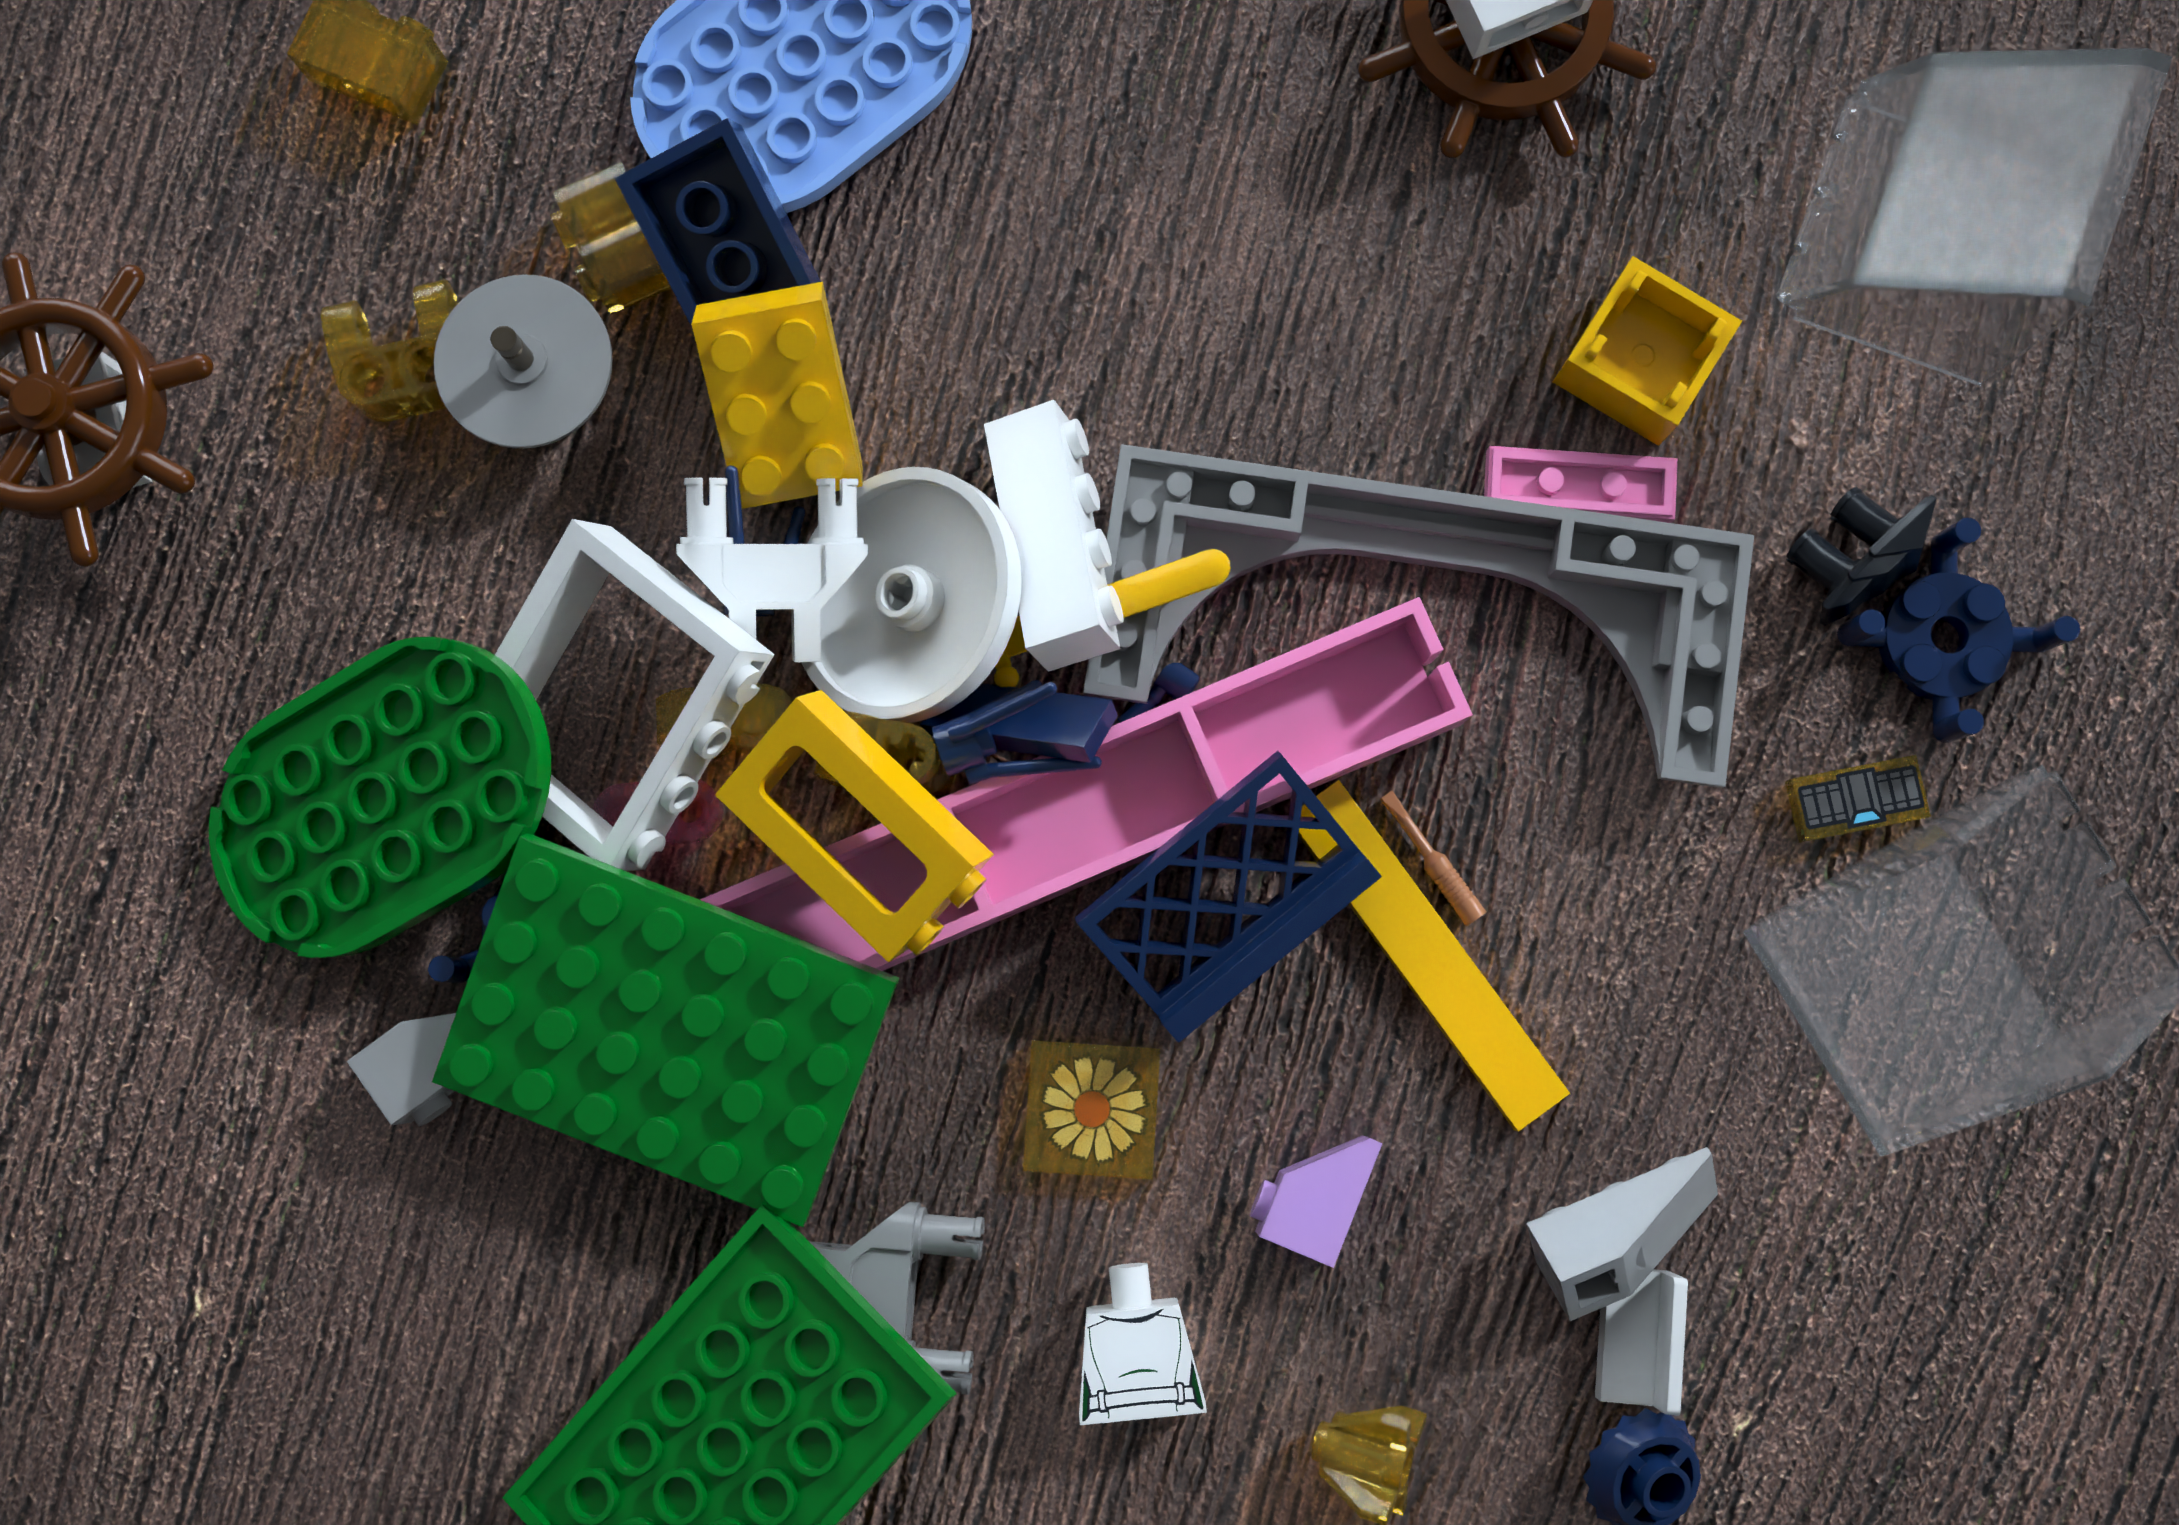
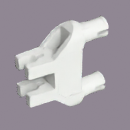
(774, 574)

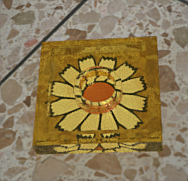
(1091, 1110)

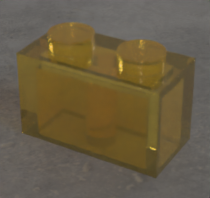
(369, 56)

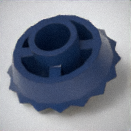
(1643, 1471)

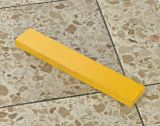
(1441, 972)

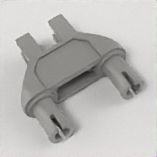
(885, 1273)

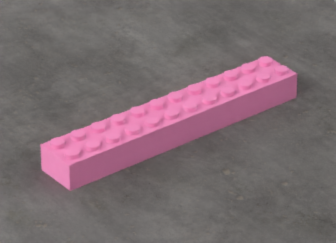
(1050, 833)

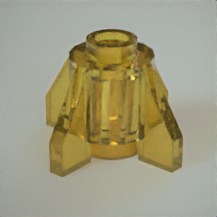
(1370, 1458)

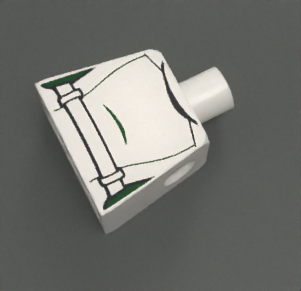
(1137, 1355)

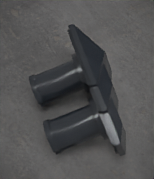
(1892, 554)

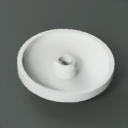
(925, 604)

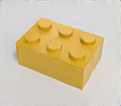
(778, 392)

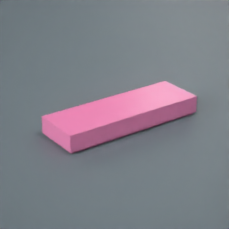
(1584, 481)

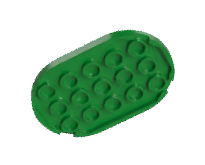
(380, 797)

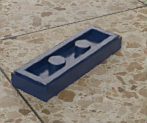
(1055, 727)

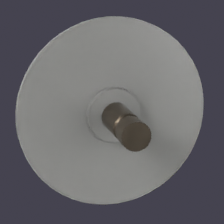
(523, 361)

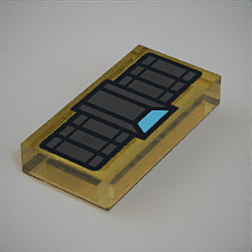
(1857, 798)

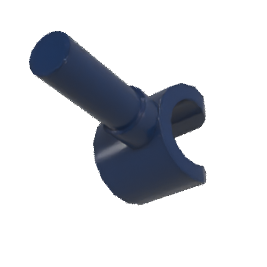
(1173, 680)

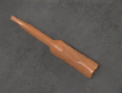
(1437, 866)

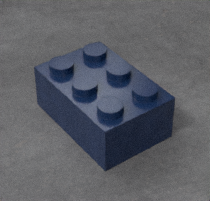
(715, 220)

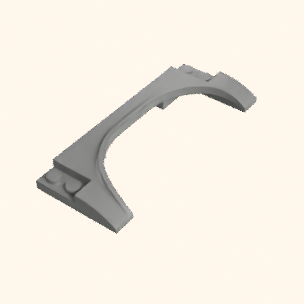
(1651, 590)

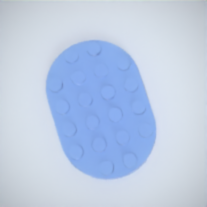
(804, 78)

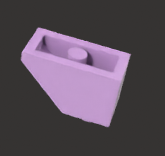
(1316, 1200)

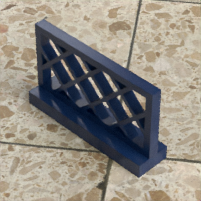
(1263, 937)

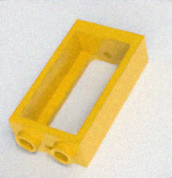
(888, 793)

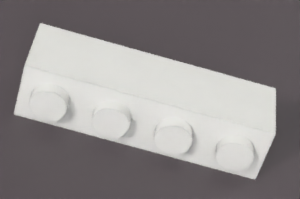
(1050, 507)

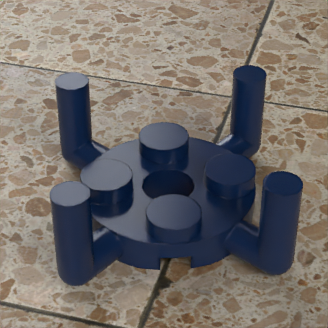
(1983, 630)

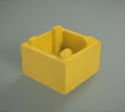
(1647, 351)

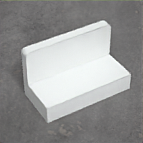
(1644, 1345)

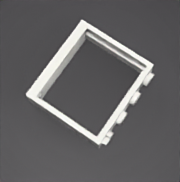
(702, 729)

